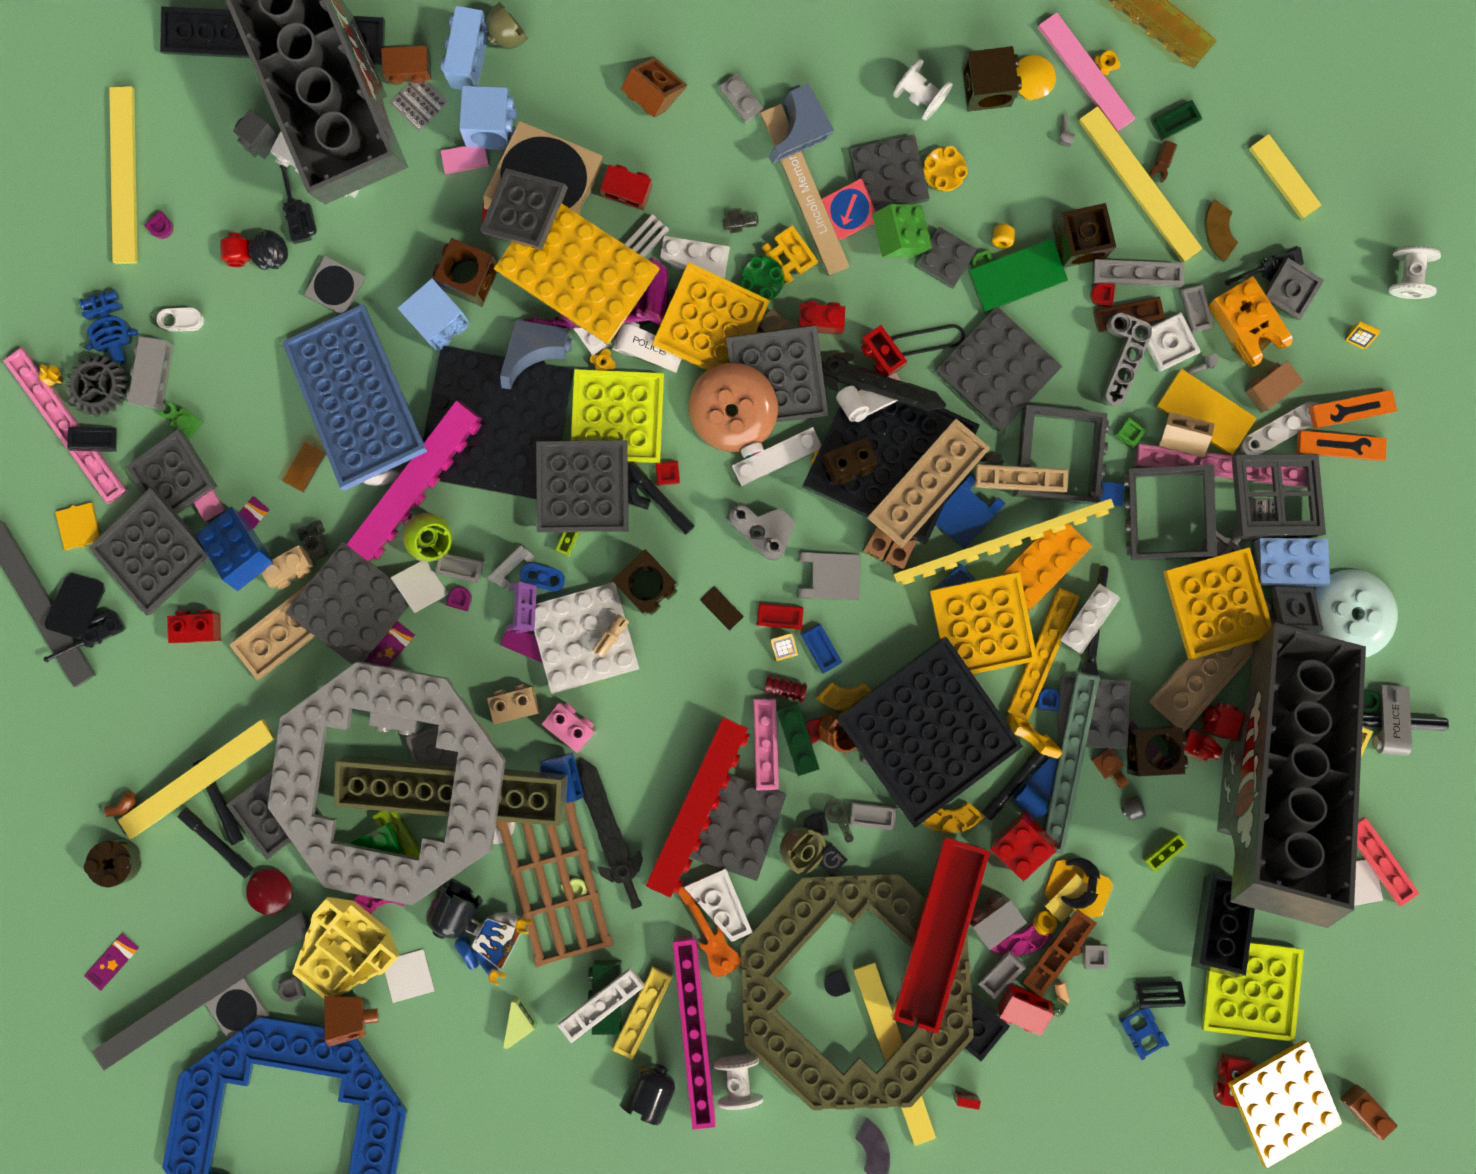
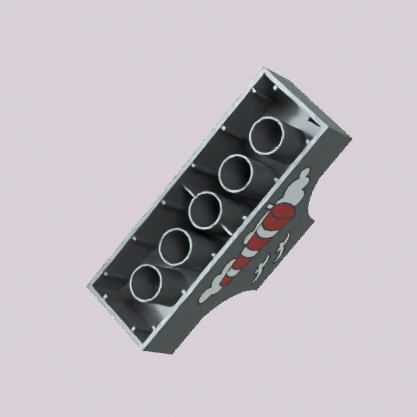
(321, 92)
(1297, 777)

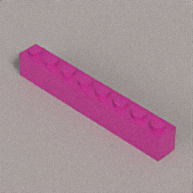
(414, 481)
(694, 1032)

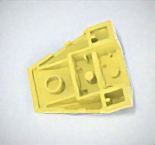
(343, 948)

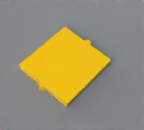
(78, 526)

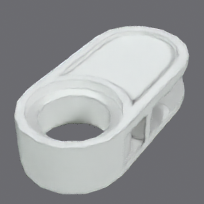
(184, 319)

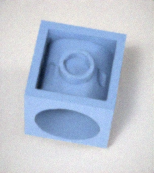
(487, 117)
(434, 315)

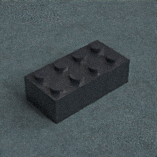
(1222, 929)

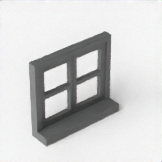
(1280, 528)

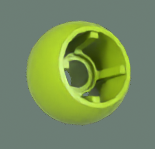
(435, 545)

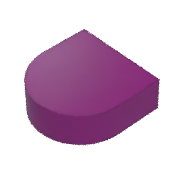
(160, 226)
(459, 598)

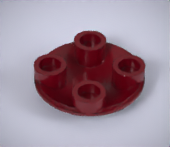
(269, 891)

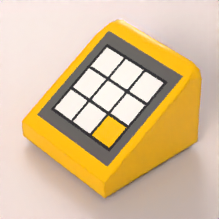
(1362, 335)
(784, 647)

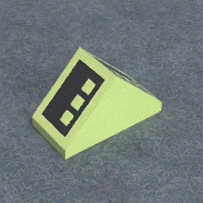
(519, 1023)

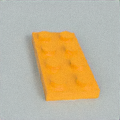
(1048, 561)

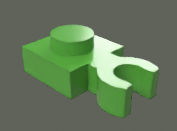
(182, 419)

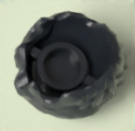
(267, 250)

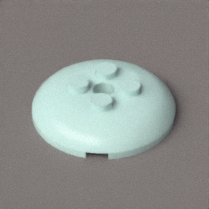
(1368, 595)

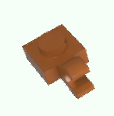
(1109, 765)

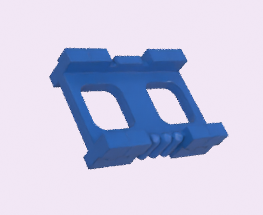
(1137, 1035)

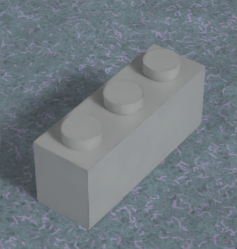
(150, 373)

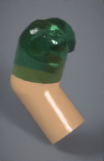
(1062, 999)

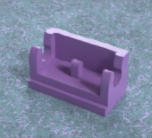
(523, 607)

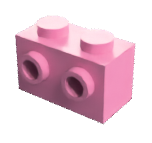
(569, 727)

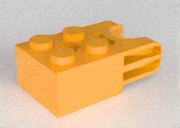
(1255, 322)

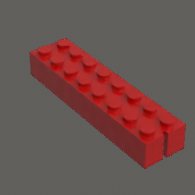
(940, 934)

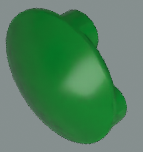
(763, 277)

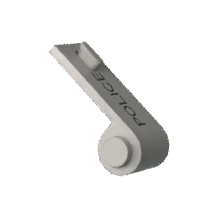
(1396, 722)

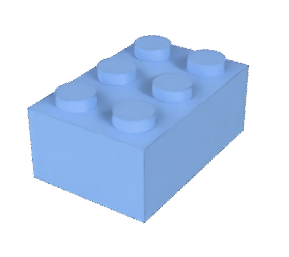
(465, 48)
(1291, 562)

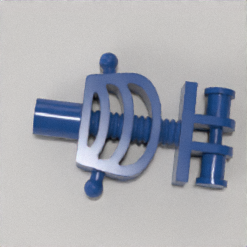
(106, 339)

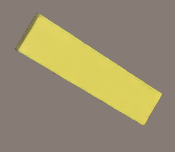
(1285, 176)
(642, 1012)

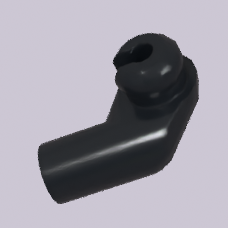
(634, 498)

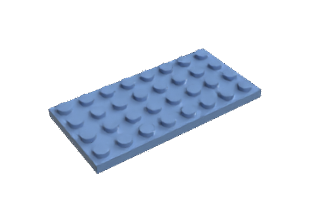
(354, 397)

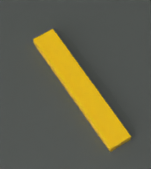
(1046, 650)

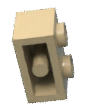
(1186, 434)
(288, 567)
(513, 705)

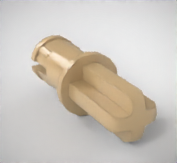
(610, 635)

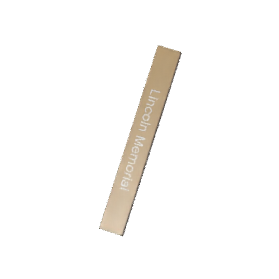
(806, 195)

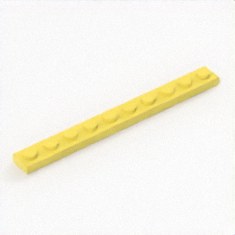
(1012, 539)

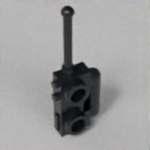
(294, 213)
(1270, 265)
(112, 626)

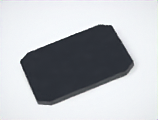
(74, 606)

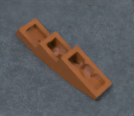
(1059, 952)

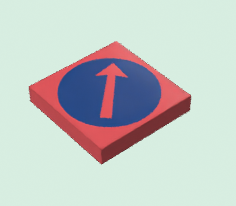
(850, 209)

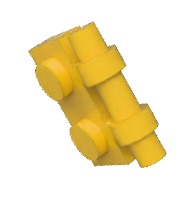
(795, 250)

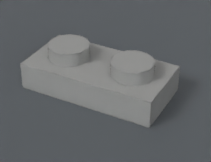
(741, 98)

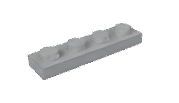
(1138, 273)

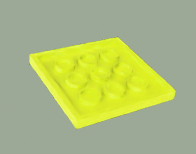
(620, 408)
(1262, 1001)

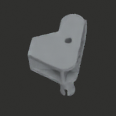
(773, 528)

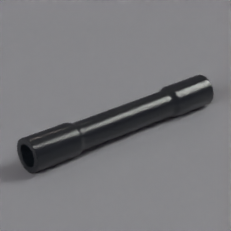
(677, 516)
(1015, 782)
(229, 824)
(235, 860)

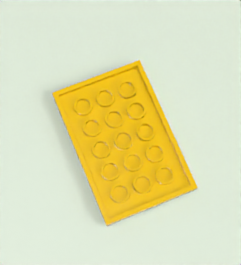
(581, 274)

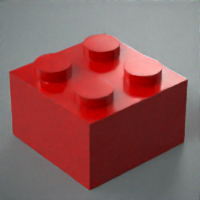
(1023, 846)

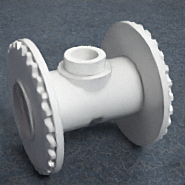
(919, 92)
(1414, 272)
(738, 1082)

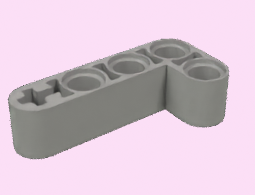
(1122, 361)

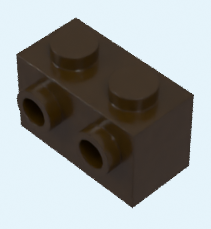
(850, 461)

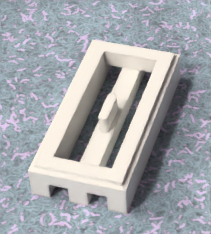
(658, 224)

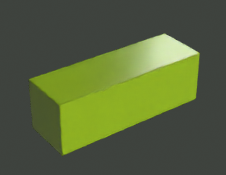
(567, 543)
(1165, 852)

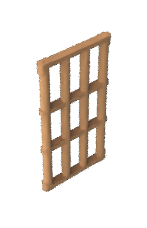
(549, 907)

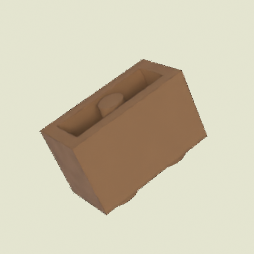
(1274, 386)

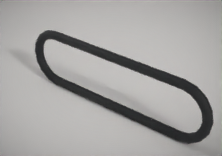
(932, 330)

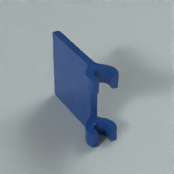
(966, 514)

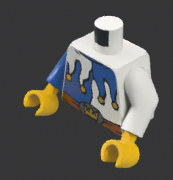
(496, 941)

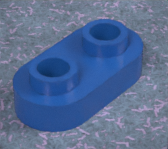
(543, 577)

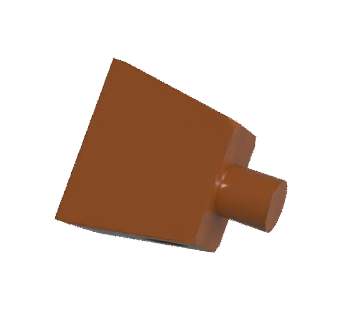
(346, 1018)

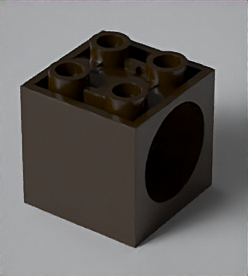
(991, 78)
(1084, 235)
(625, 582)
(1136, 758)

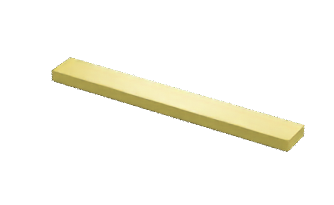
(123, 175)
(1140, 184)
(197, 779)
(889, 1041)

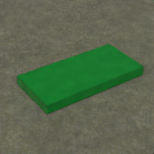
(1018, 275)

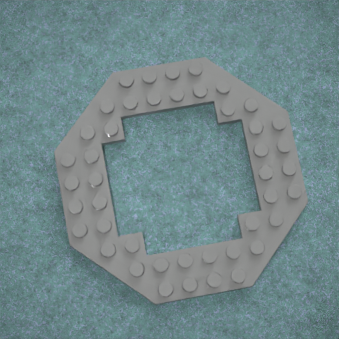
(299, 767)

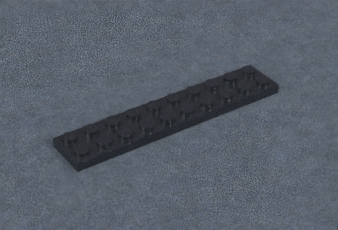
(216, 34)

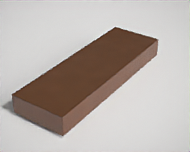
(1146, 310)

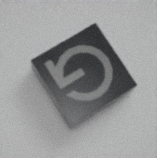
(832, 859)

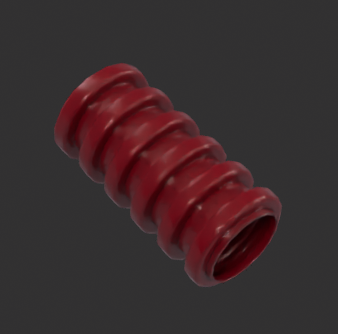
(785, 688)

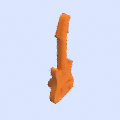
(721, 957)

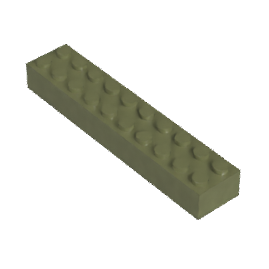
(429, 786)

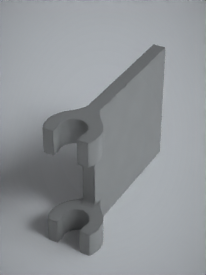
(509, 564)
(832, 576)

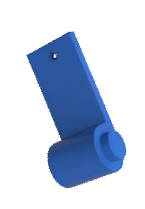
(1037, 789)

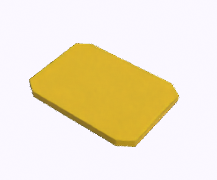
(1062, 873)

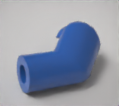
(463, 948)

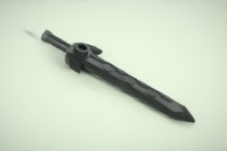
(839, 370)
(609, 833)

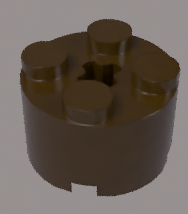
(110, 873)

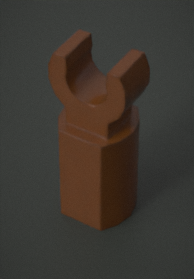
(1164, 159)

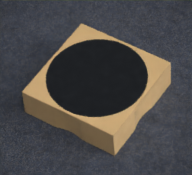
(549, 158)

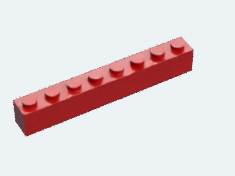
(697, 806)

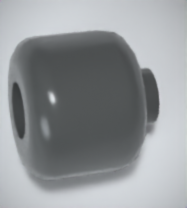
(1133, 808)

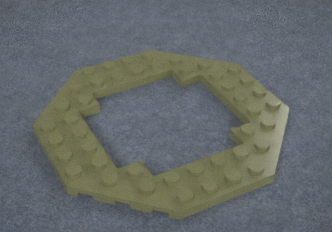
(793, 1056)

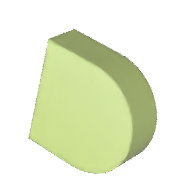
(579, 887)

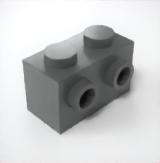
(255, 135)

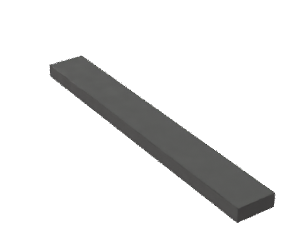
(38, 605)

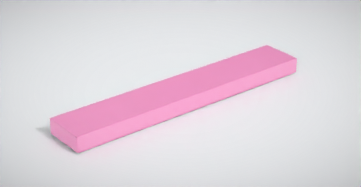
(1086, 72)

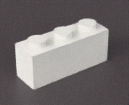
(1090, 619)

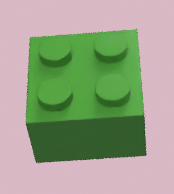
(901, 230)

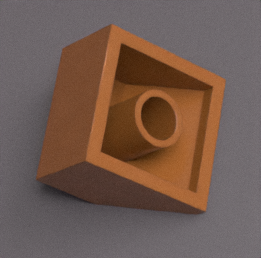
(653, 86)

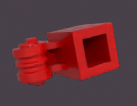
(1201, 746)

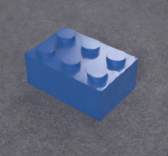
(234, 548)

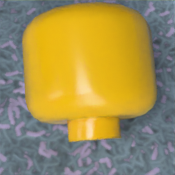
(1003, 236)

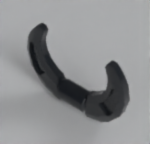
(1090, 896)

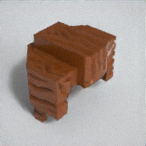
(834, 735)

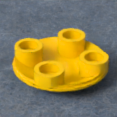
(1036, 76)
(945, 168)

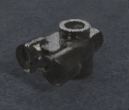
(735, 220)
(313, 539)

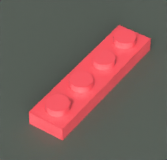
(1384, 864)

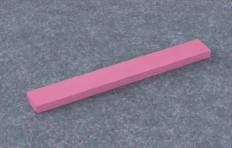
(60, 419)
(1156, 456)

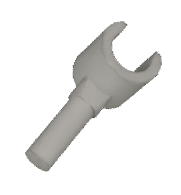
(1066, 138)
(1210, 363)

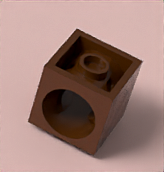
(474, 290)

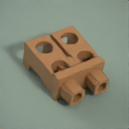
(896, 557)

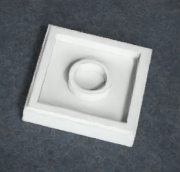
(1171, 342)

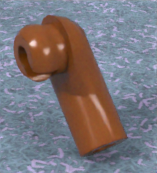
(123, 807)

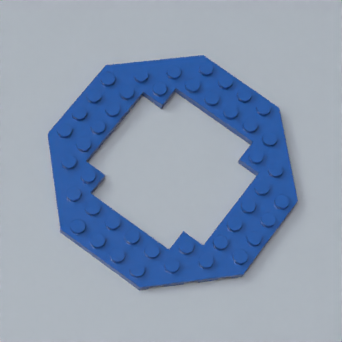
(290, 1047)

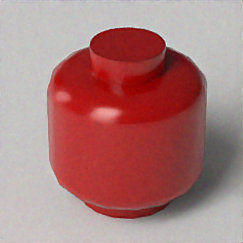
(234, 250)

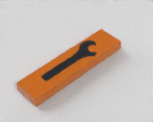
(1352, 409)
(1341, 445)

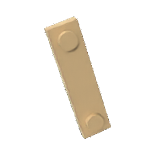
(1021, 478)

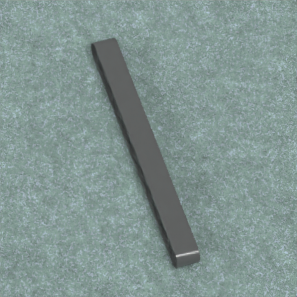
(202, 991)

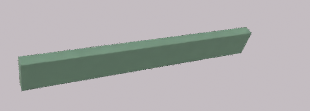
(1072, 757)

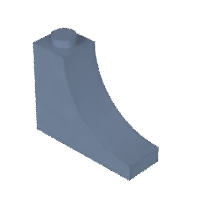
(806, 123)
(532, 344)

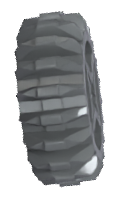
(84, 398)

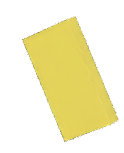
(1071, 889)

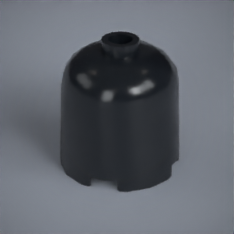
(452, 910)
(649, 1093)

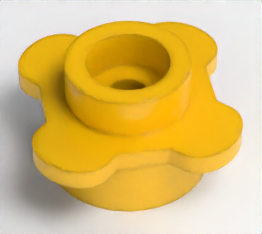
(1109, 56)
(604, 355)
(50, 374)

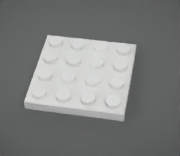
(571, 628)

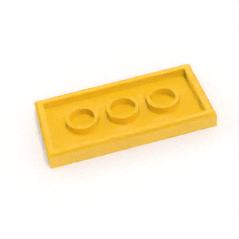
(1197, 400)

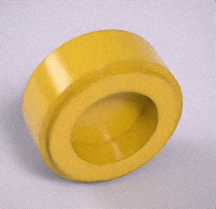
(1045, 923)

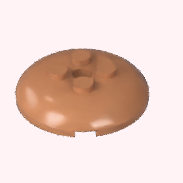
(739, 386)

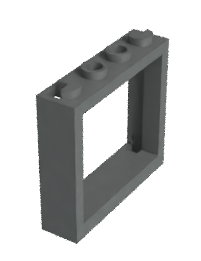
(1099, 450)
(1209, 511)

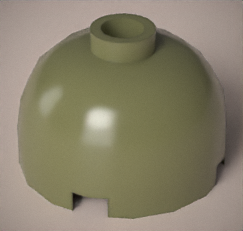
(504, 28)
(802, 849)

